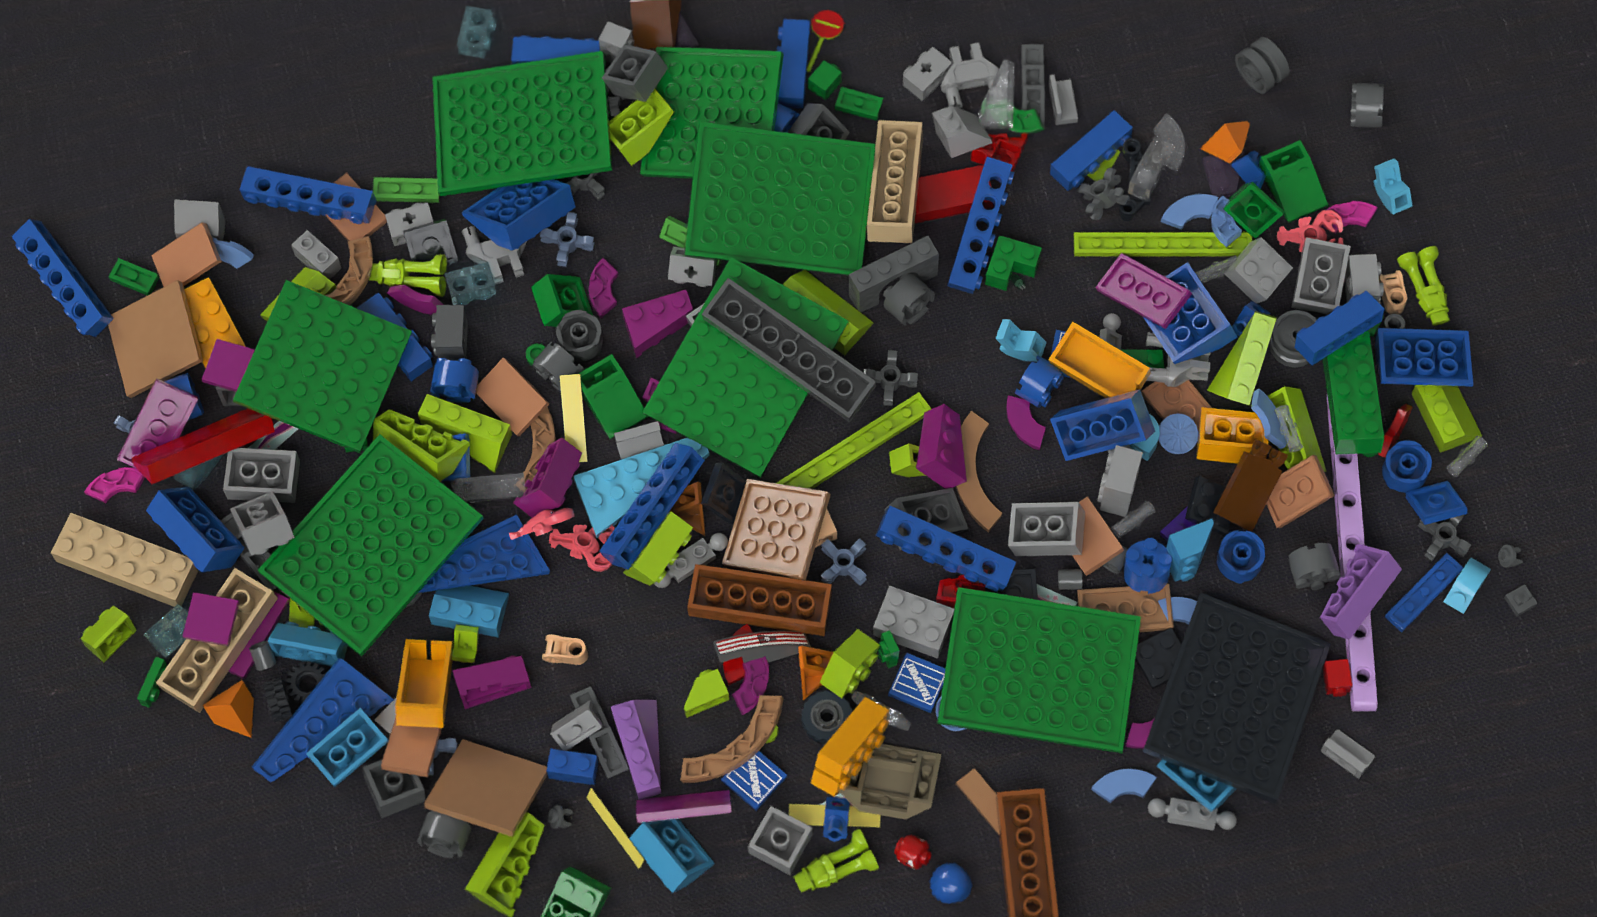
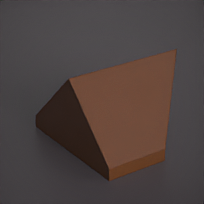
(689, 507)

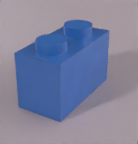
(572, 767)

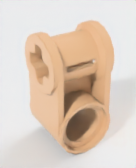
(1393, 290)
(560, 648)

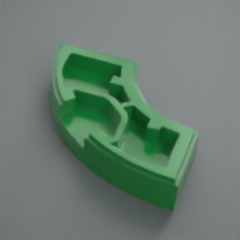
(1026, 121)

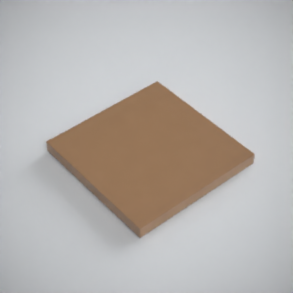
(154, 338)
(776, 529)
(486, 787)

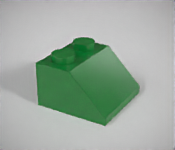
(1253, 209)
(558, 296)

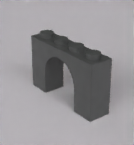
(917, 258)

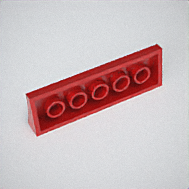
(947, 194)
(203, 445)

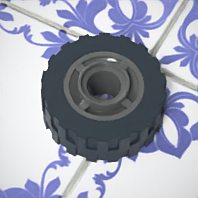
(818, 705)

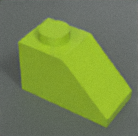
(904, 461)
(706, 693)

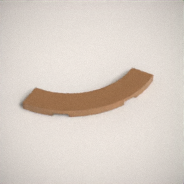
(358, 273)
(543, 435)
(971, 492)
(739, 750)

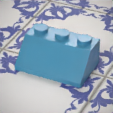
(1188, 550)
(469, 607)
(306, 644)
(347, 747)
(1204, 789)
(671, 852)

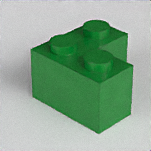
(1011, 257)

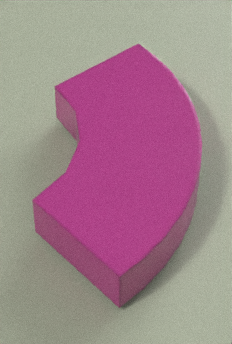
(1354, 213)
(113, 482)

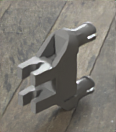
(967, 74)
(493, 254)
(1176, 374)

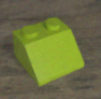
(108, 633)

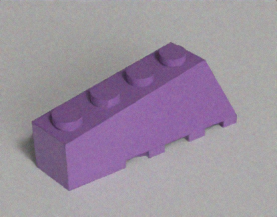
(1359, 590)
(638, 734)

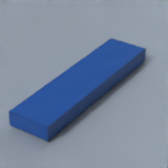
(1424, 592)

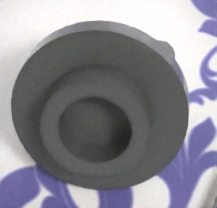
(1507, 556)
(555, 817)

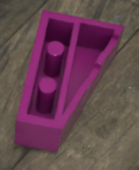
(656, 319)
(942, 447)
(551, 479)
(491, 680)

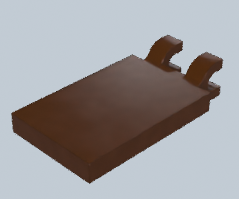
(1251, 485)

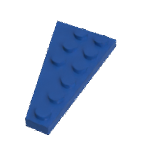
(490, 558)
(327, 706)

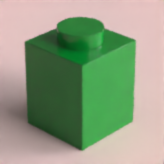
(825, 80)

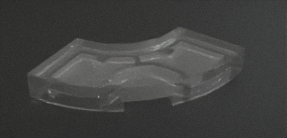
(1170, 132)
(895, 718)

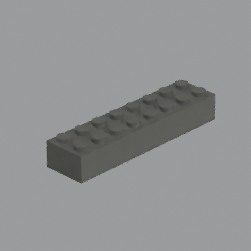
(789, 350)

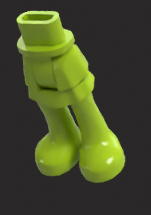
(396, 273)
(1432, 297)
(822, 871)

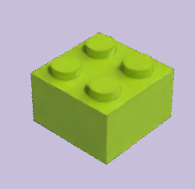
(850, 664)

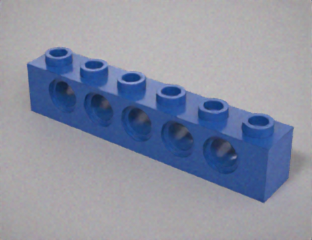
(1001, 172)
(257, 179)
(96, 316)
(651, 506)
(1000, 566)

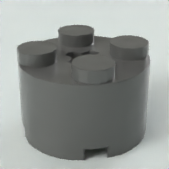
(1367, 105)
(908, 299)
(583, 324)
(555, 362)
(1314, 566)
(444, 834)

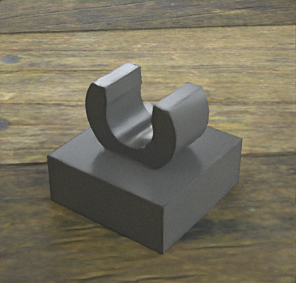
(1520, 600)

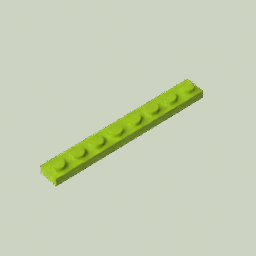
(1156, 244)
(858, 444)

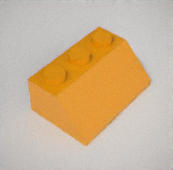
(1227, 434)

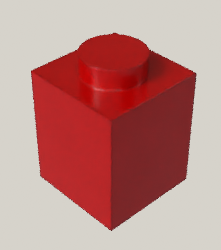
(1337, 677)

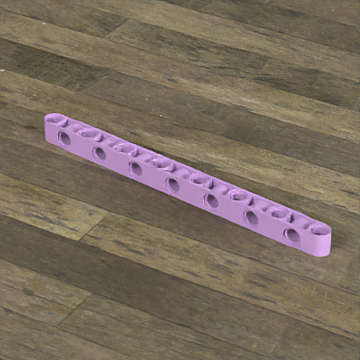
(1350, 530)

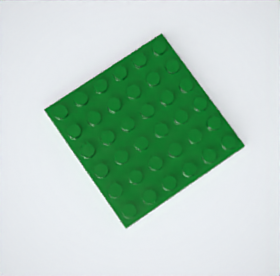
(711, 88)
(322, 366)

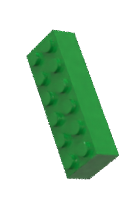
(1354, 398)

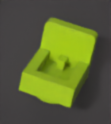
(465, 643)

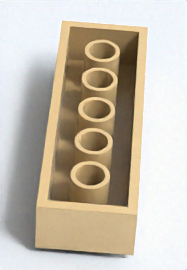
(895, 181)
(124, 560)
(202, 665)

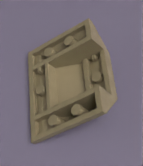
(894, 782)

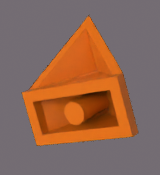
(1228, 141)
(812, 667)
(232, 709)

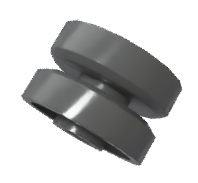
(1262, 65)
(1284, 337)

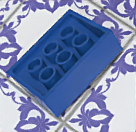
(520, 211)
(1198, 324)
(1423, 357)

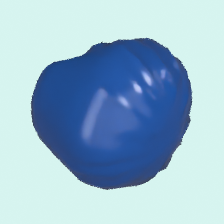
(950, 883)

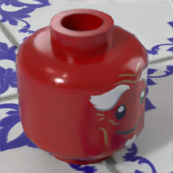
(912, 852)

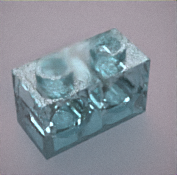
(471, 31)
(469, 278)
(168, 631)

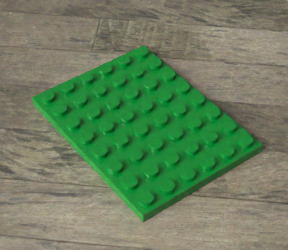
(521, 123)
(779, 199)
(728, 394)
(370, 544)
(1039, 670)

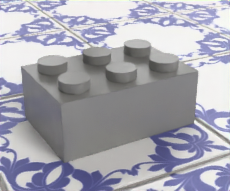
(1320, 276)
(261, 471)
(1119, 480)
(262, 523)
(1046, 529)
(914, 621)

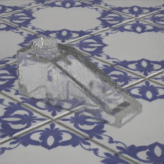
(998, 102)
(1150, 168)
(489, 487)

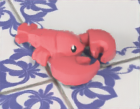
(1313, 231)
(543, 522)
(583, 544)

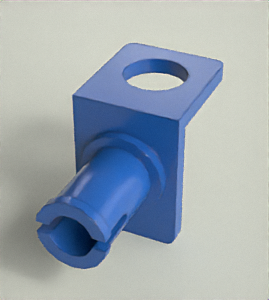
(1248, 168)
(1245, 316)
(836, 819)

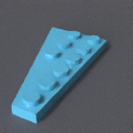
(612, 488)

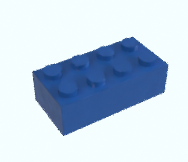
(1102, 425)
(195, 529)

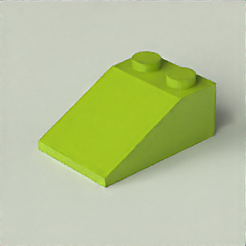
(639, 126)

